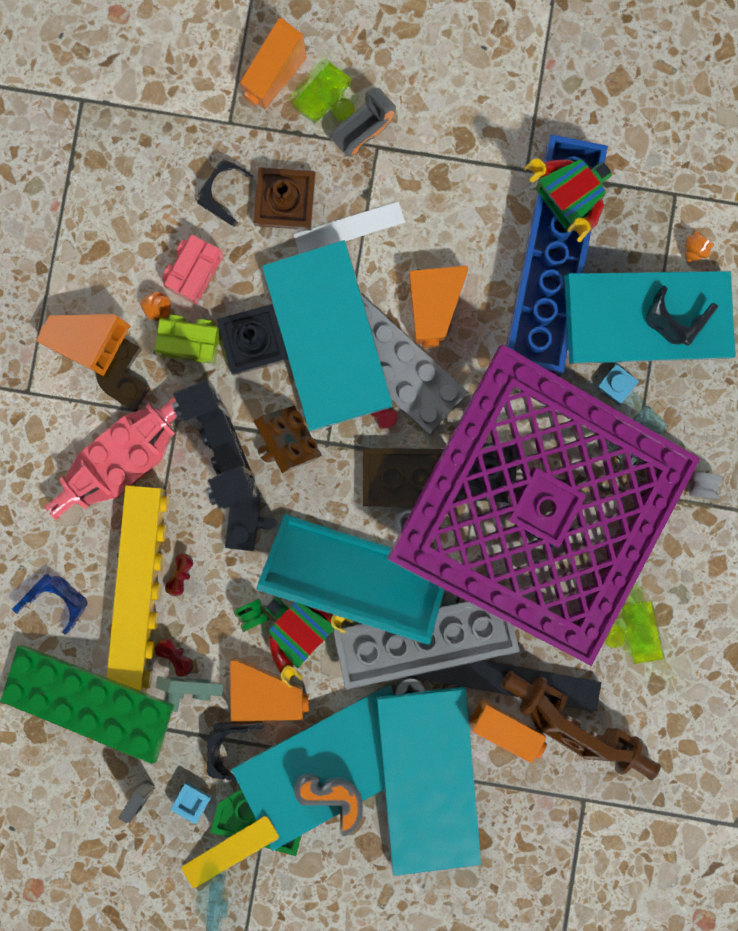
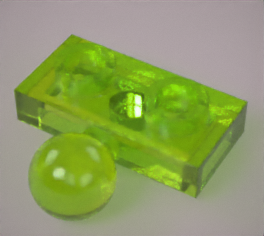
(324, 94)
(640, 631)

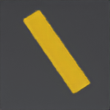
(230, 852)

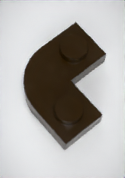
(118, 382)

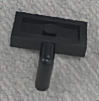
(244, 522)

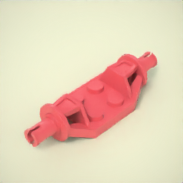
(116, 459)

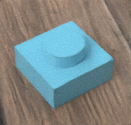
(617, 384)
(191, 802)

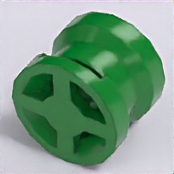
(252, 617)

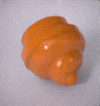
(697, 247)
(156, 306)

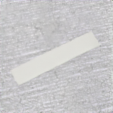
(350, 227)

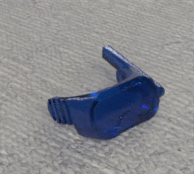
(74, 600)

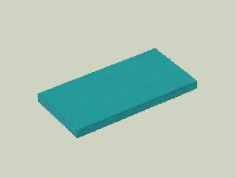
(611, 309)
(327, 336)
(349, 580)
(336, 746)
(428, 781)

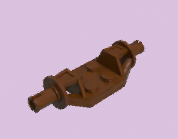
(567, 731)

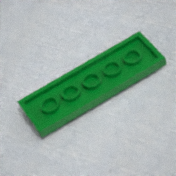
(87, 703)

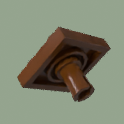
(284, 198)
(286, 439)

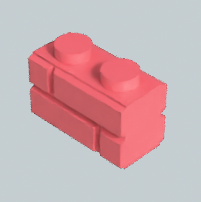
(192, 269)

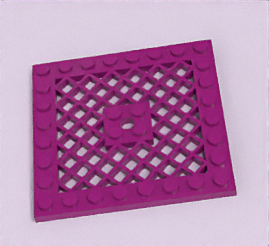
(637, 540)

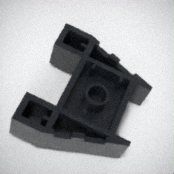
(203, 411)

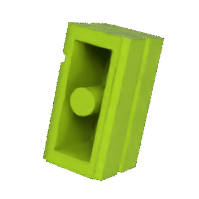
(187, 340)

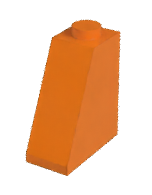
(274, 64)
(434, 301)
(85, 338)
(263, 695)
(507, 731)

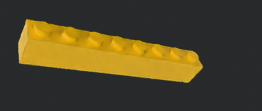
(137, 586)

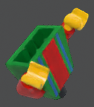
(571, 191)
(297, 635)

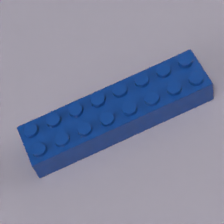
(551, 252)

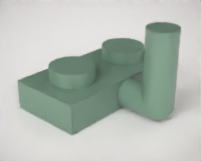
(178, 686)

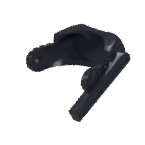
(205, 194)
(661, 321)
(215, 738)

